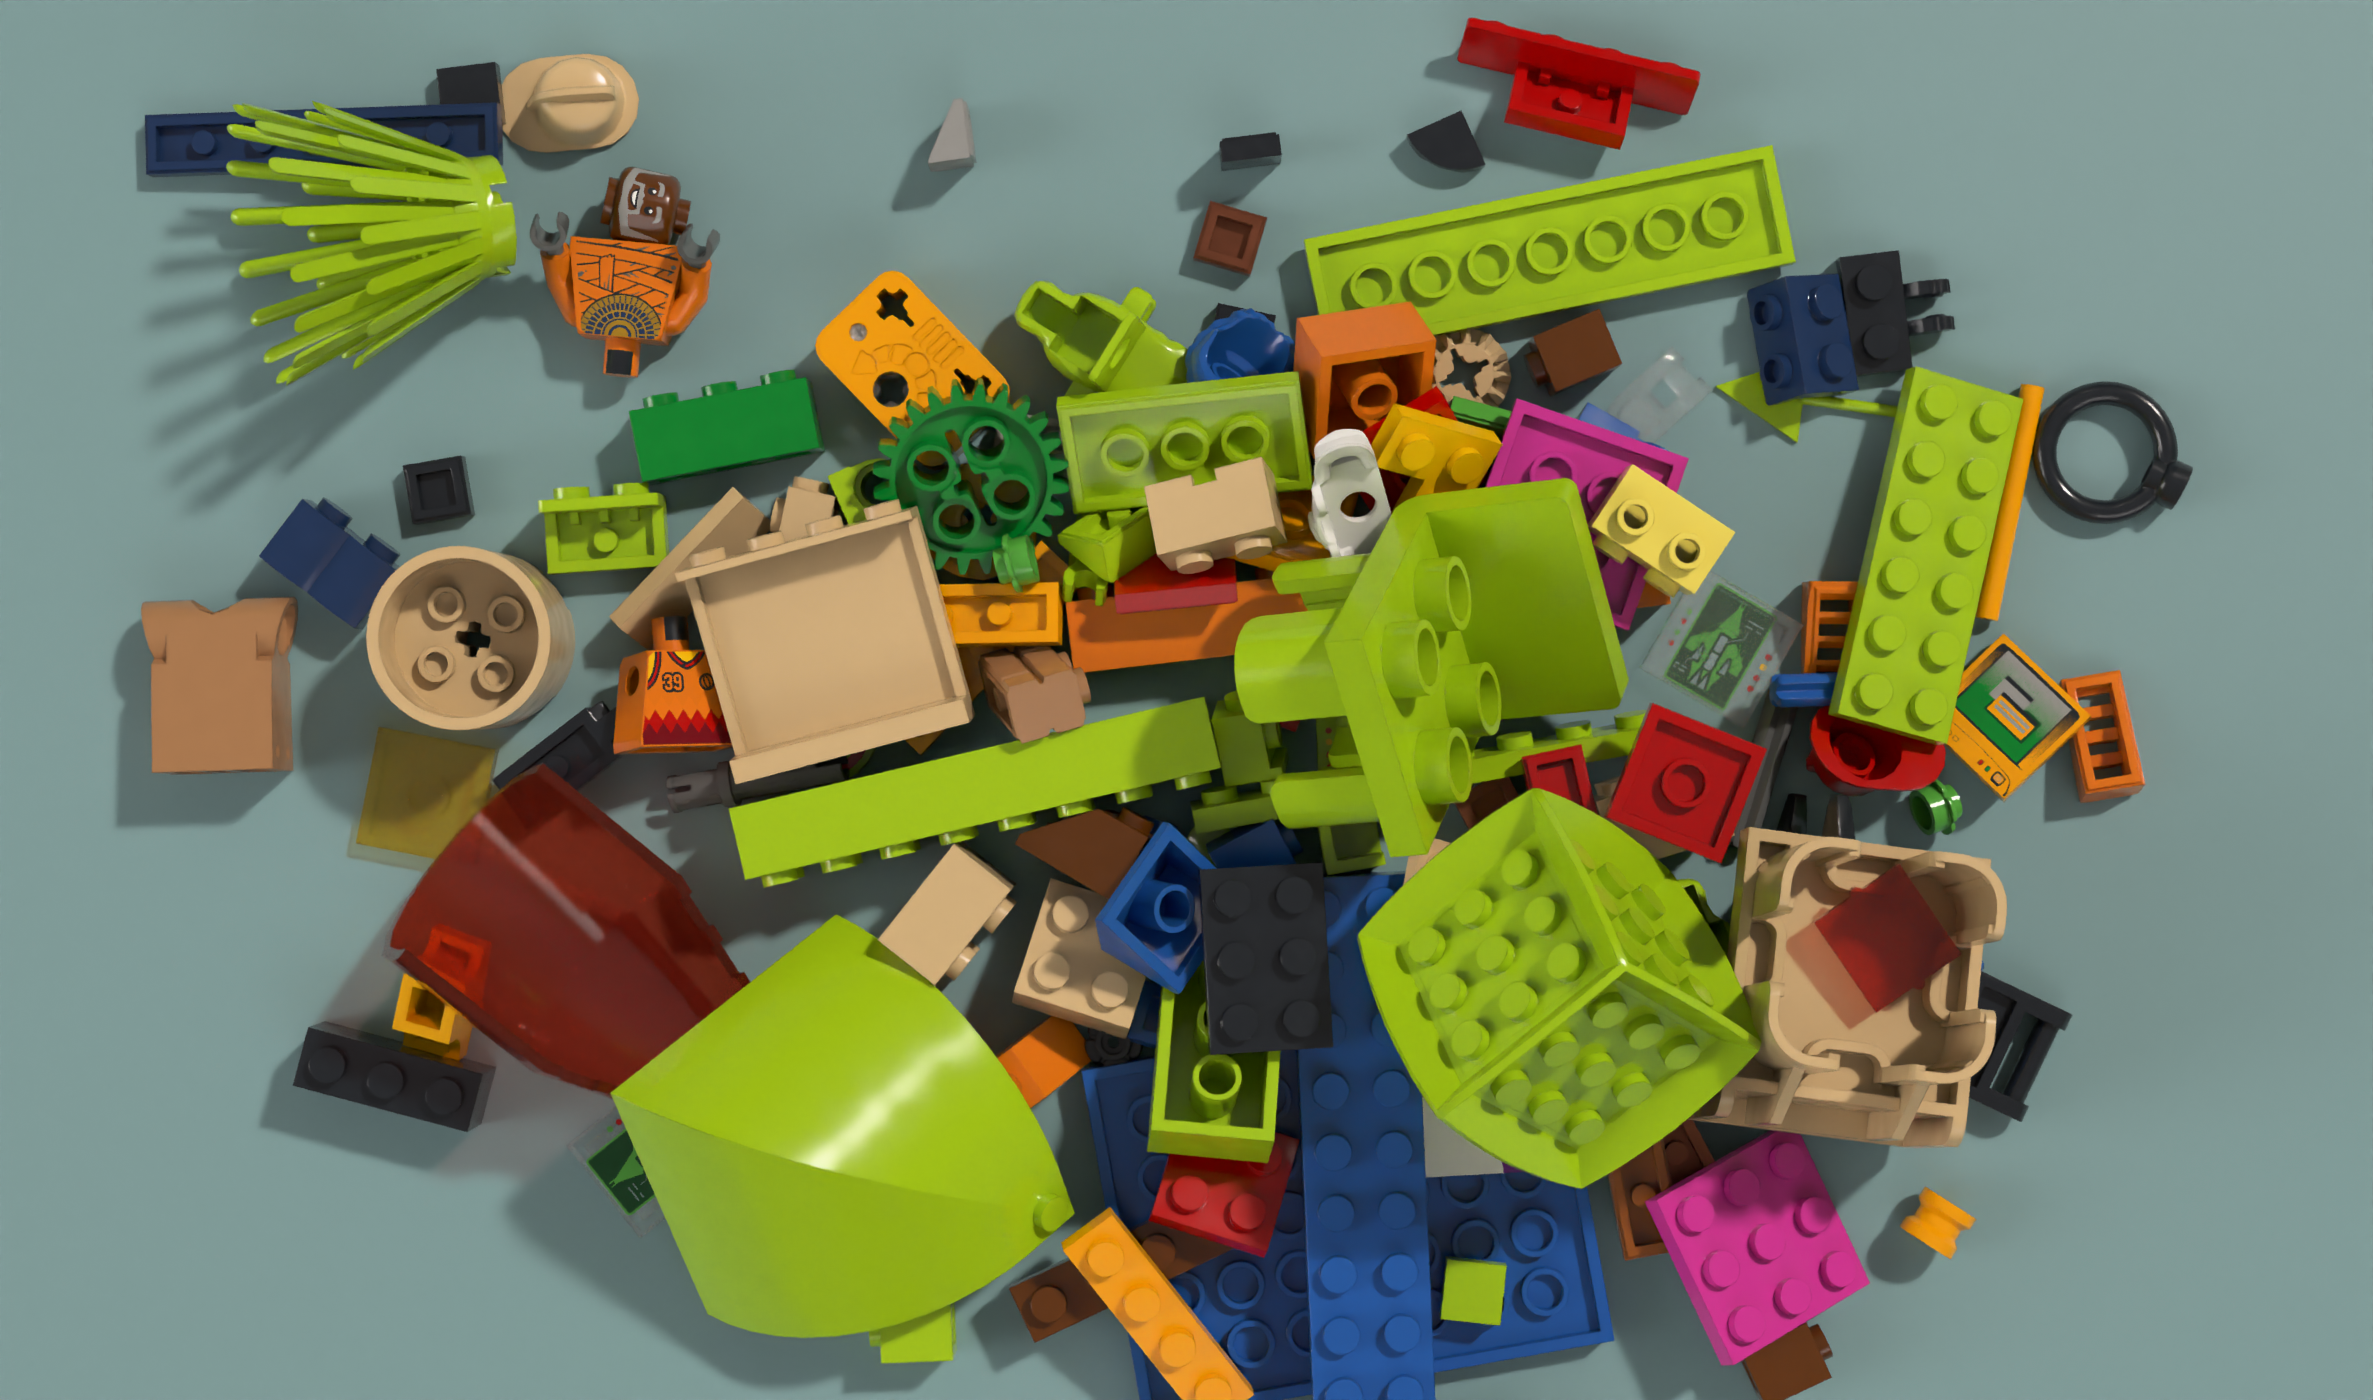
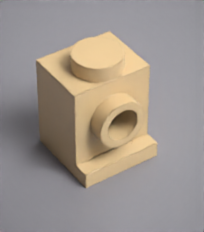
(804, 504)

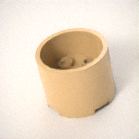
(422, 631)

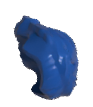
(1239, 347)

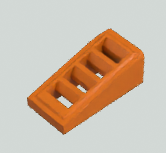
(1811, 618)
(2127, 755)

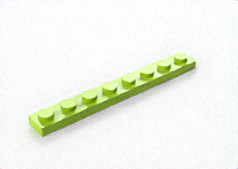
(1225, 808)

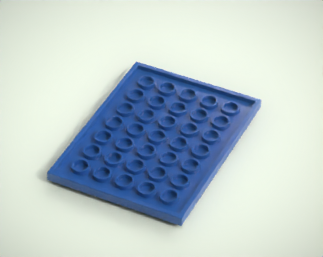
(1260, 1304)

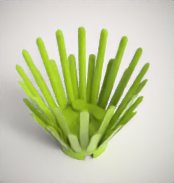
(408, 253)

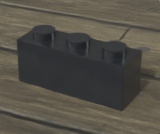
(394, 1076)

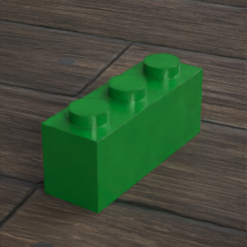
(726, 428)

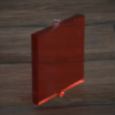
(1887, 937)

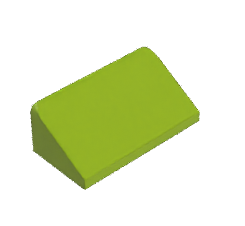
(1111, 541)

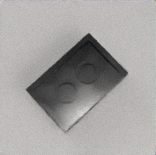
(1265, 958)

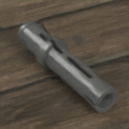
(719, 787)

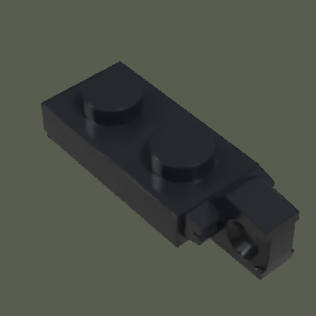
(574, 751)

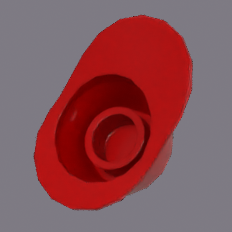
(1863, 759)

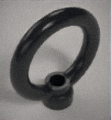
(2162, 481)

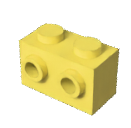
(1658, 532)

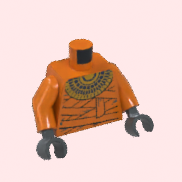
(625, 288)

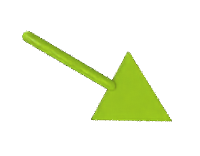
(1787, 416)

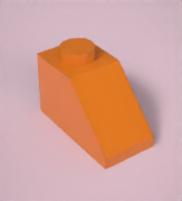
(1044, 1058)

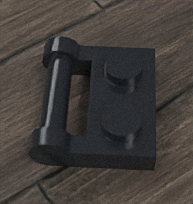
(2010, 1006)

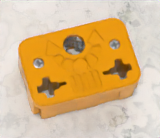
(932, 352)

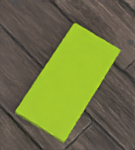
(1179, 430)

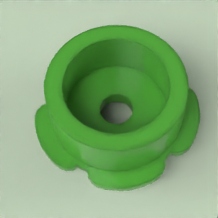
(1016, 562)
(1935, 808)

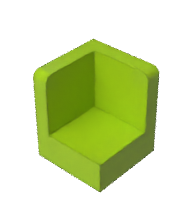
(1350, 847)

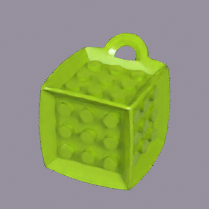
(1556, 991)

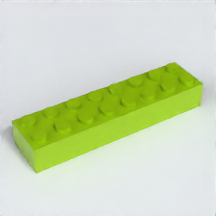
(975, 788)

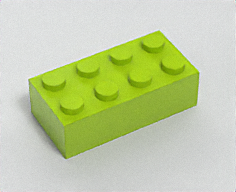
(1207, 1101)

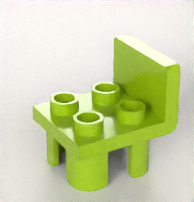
(1424, 645)

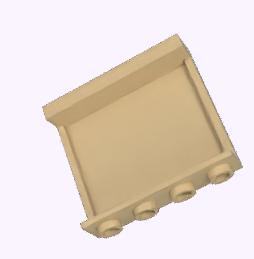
(828, 641)

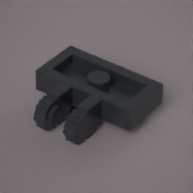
(1877, 311)

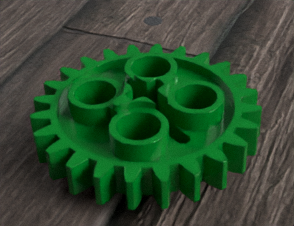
(1019, 456)

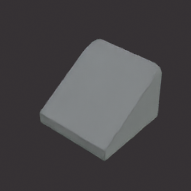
(955, 141)

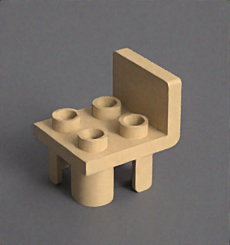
(1824, 1052)

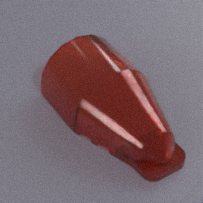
(561, 937)

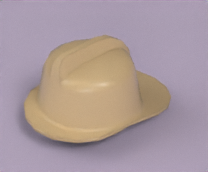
(568, 103)

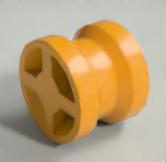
(1937, 1222)

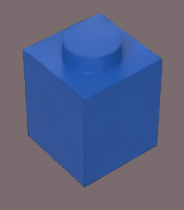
(1255, 846)

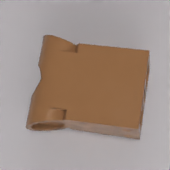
(221, 685)

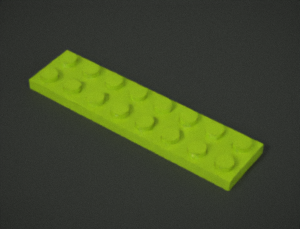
(1563, 245)

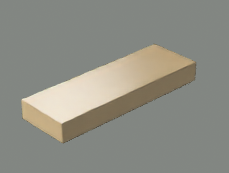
(659, 594)

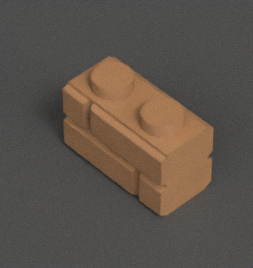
(1034, 690)

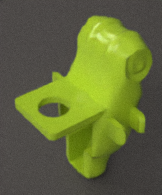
(1100, 341)

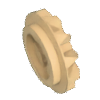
(1473, 347)

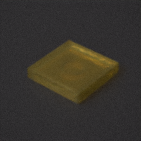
(422, 791)

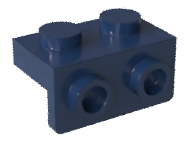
(1802, 338)

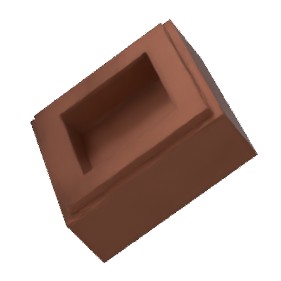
(1230, 238)

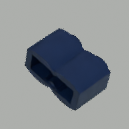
(331, 560)

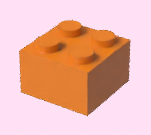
(1361, 365)

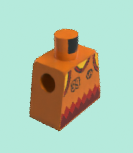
(668, 697)

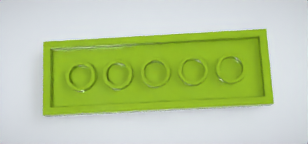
(1926, 556)

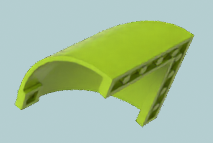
(840, 1147)

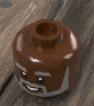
(644, 207)

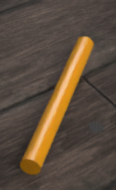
(2009, 510)

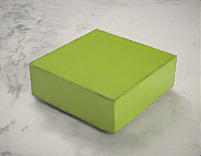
(1472, 1290)

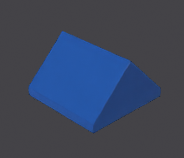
(1156, 912)

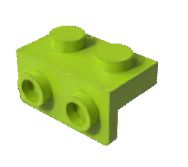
(605, 531)

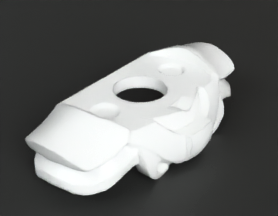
(1342, 467)

